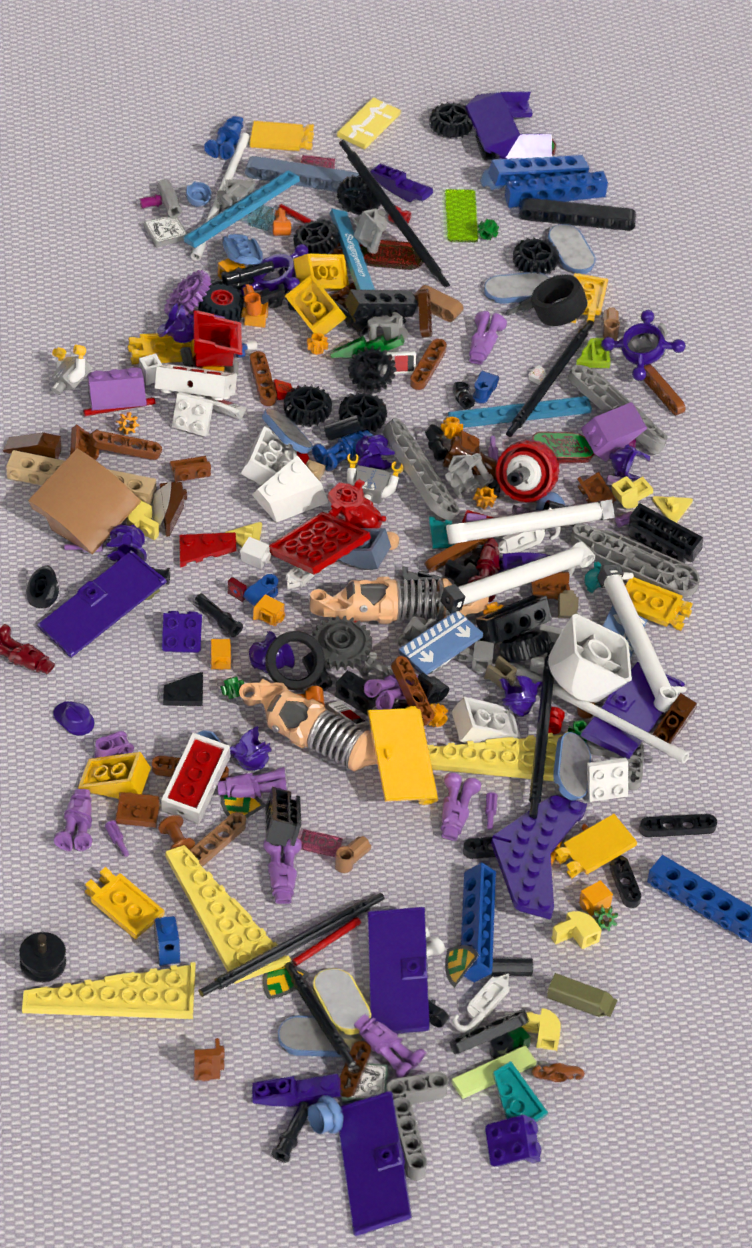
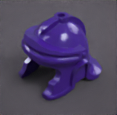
(178, 325)
(370, 452)
(623, 460)
(127, 539)
(259, 649)
(520, 698)
(250, 751)

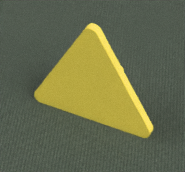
(672, 506)
(243, 533)

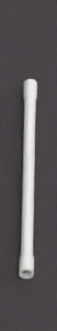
(240, 146)
(672, 750)

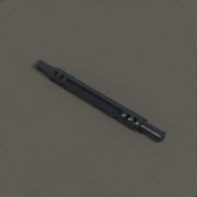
(320, 1015)

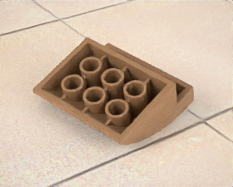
(84, 501)

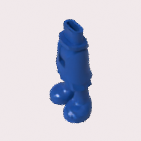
(228, 132)
(346, 444)

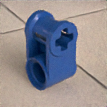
(485, 386)
(266, 585)

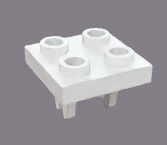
(192, 414)
(607, 779)

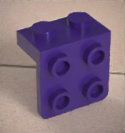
(182, 632)
(513, 1141)

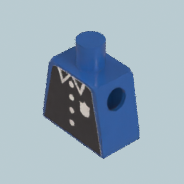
(167, 933)

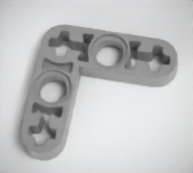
(638, 758)

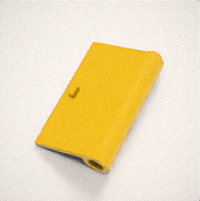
(403, 755)

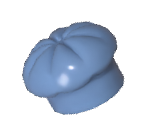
(325, 1116)

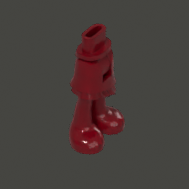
(488, 562)
(23, 654)

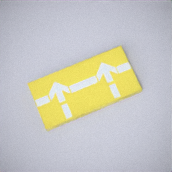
(368, 123)

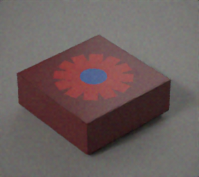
(236, 589)

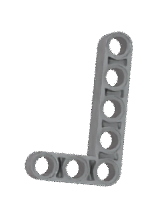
(406, 1120)

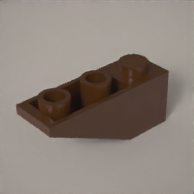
(675, 719)

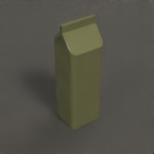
(581, 996)

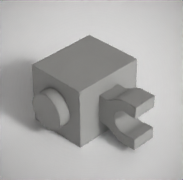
(481, 655)

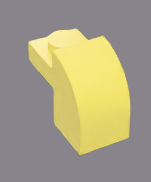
(630, 492)
(142, 519)
(579, 926)
(546, 1026)

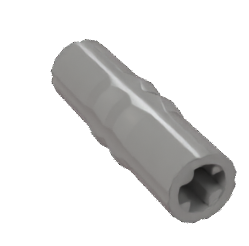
(169, 198)

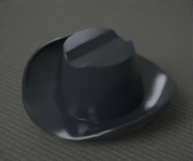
(42, 587)

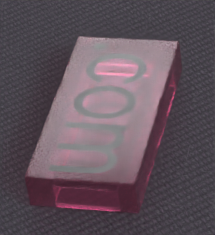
(318, 161)
(320, 843)

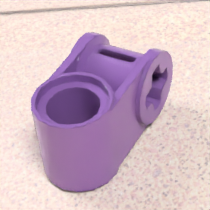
(113, 745)

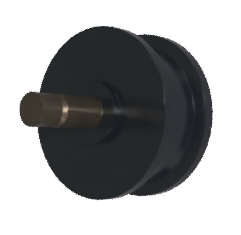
(42, 957)

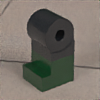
(508, 1042)

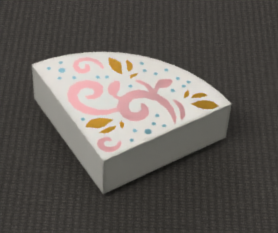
(537, 375)

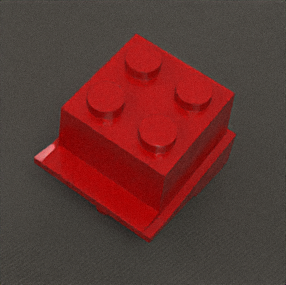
(216, 340)

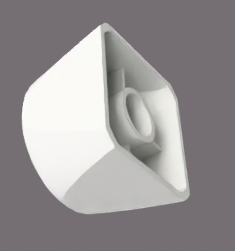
(590, 660)

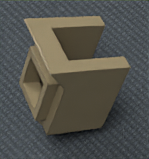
(567, 604)
(501, 670)

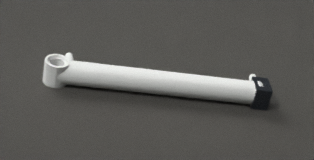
(530, 521)
(612, 579)
(455, 597)

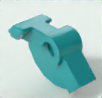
(591, 578)

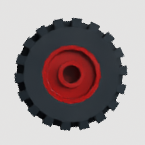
(223, 301)

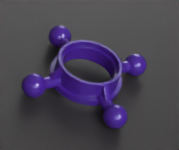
(280, 260)
(642, 359)

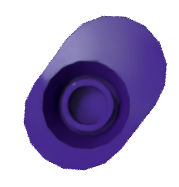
(74, 717)

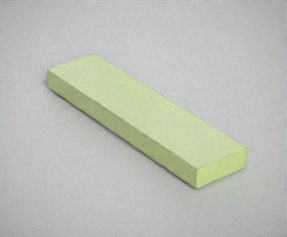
(482, 1076)

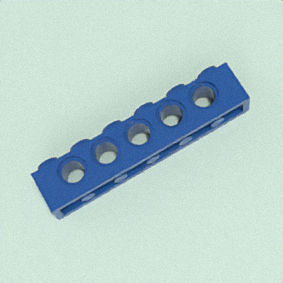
(536, 167)
(557, 188)
(702, 896)
(479, 918)

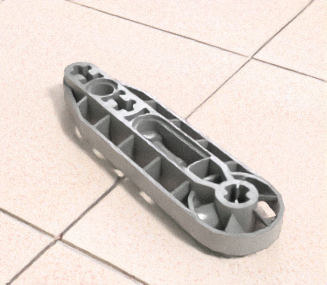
(608, 398)
(420, 470)
(638, 559)

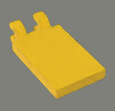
(281, 136)
(595, 293)
(164, 347)
(658, 603)
(596, 846)
(124, 903)

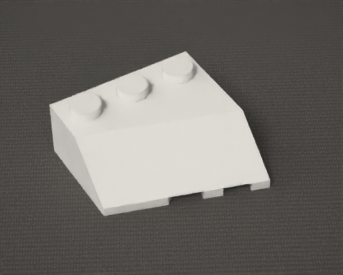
(267, 457)
(291, 492)

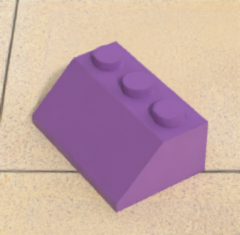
(116, 388)

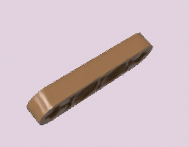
(219, 842)

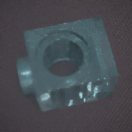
(261, 217)

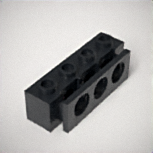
(360, 307)
(666, 532)
(514, 619)
(282, 817)

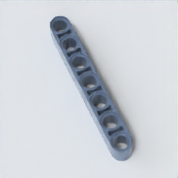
(309, 175)

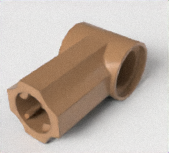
(611, 323)
(350, 854)

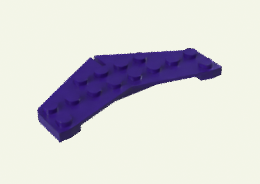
(526, 850)

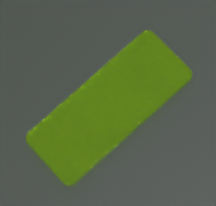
(461, 215)

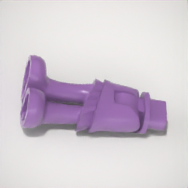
(482, 341)
(386, 699)
(248, 784)
(456, 812)
(79, 814)
(282, 875)
(383, 1039)

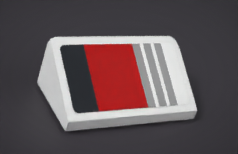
(404, 362)
(228, 408)
(346, 713)

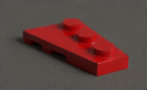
(199, 546)

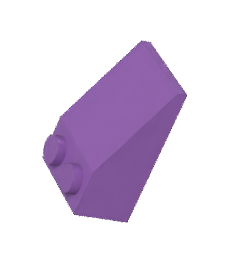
(613, 430)

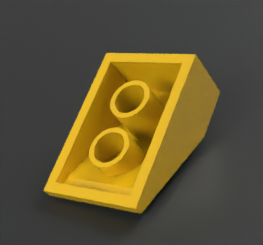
(326, 268)
(315, 306)
(115, 774)

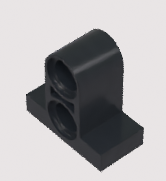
(433, 688)

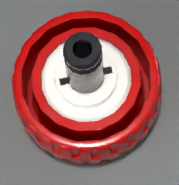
(527, 470)

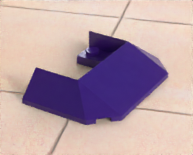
(494, 124)

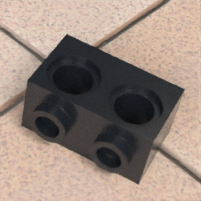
(351, 691)

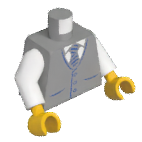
(70, 370)
(378, 483)

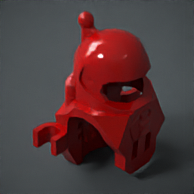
(352, 506)

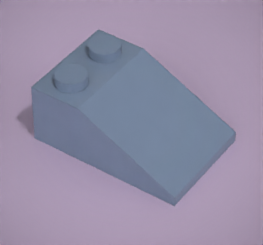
(371, 552)

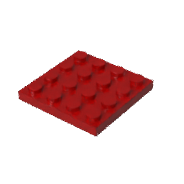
(318, 543)

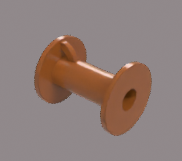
(171, 826)

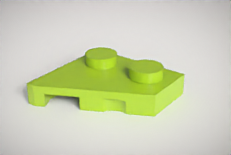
(594, 355)

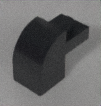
(460, 573)

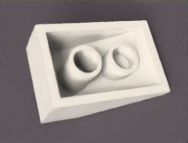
(483, 721)

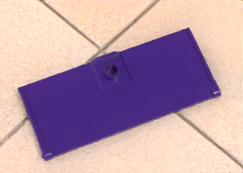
(101, 603)
(633, 704)
(399, 969)
(374, 1164)

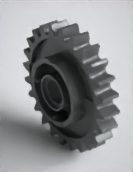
(343, 642)

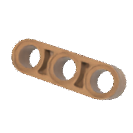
(442, 304)

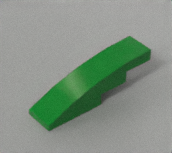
(352, 347)

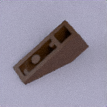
(38, 444)
(175, 506)

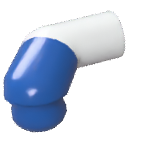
(247, 346)

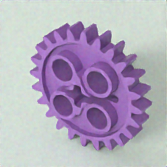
(189, 291)

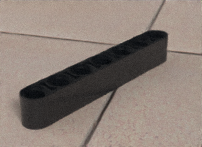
(577, 214)

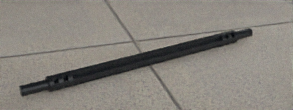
(394, 213)
(549, 379)
(541, 737)
(290, 945)

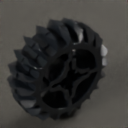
(451, 120)
(356, 195)
(318, 236)
(535, 256)
(361, 379)
(307, 405)
(373, 408)
(525, 646)

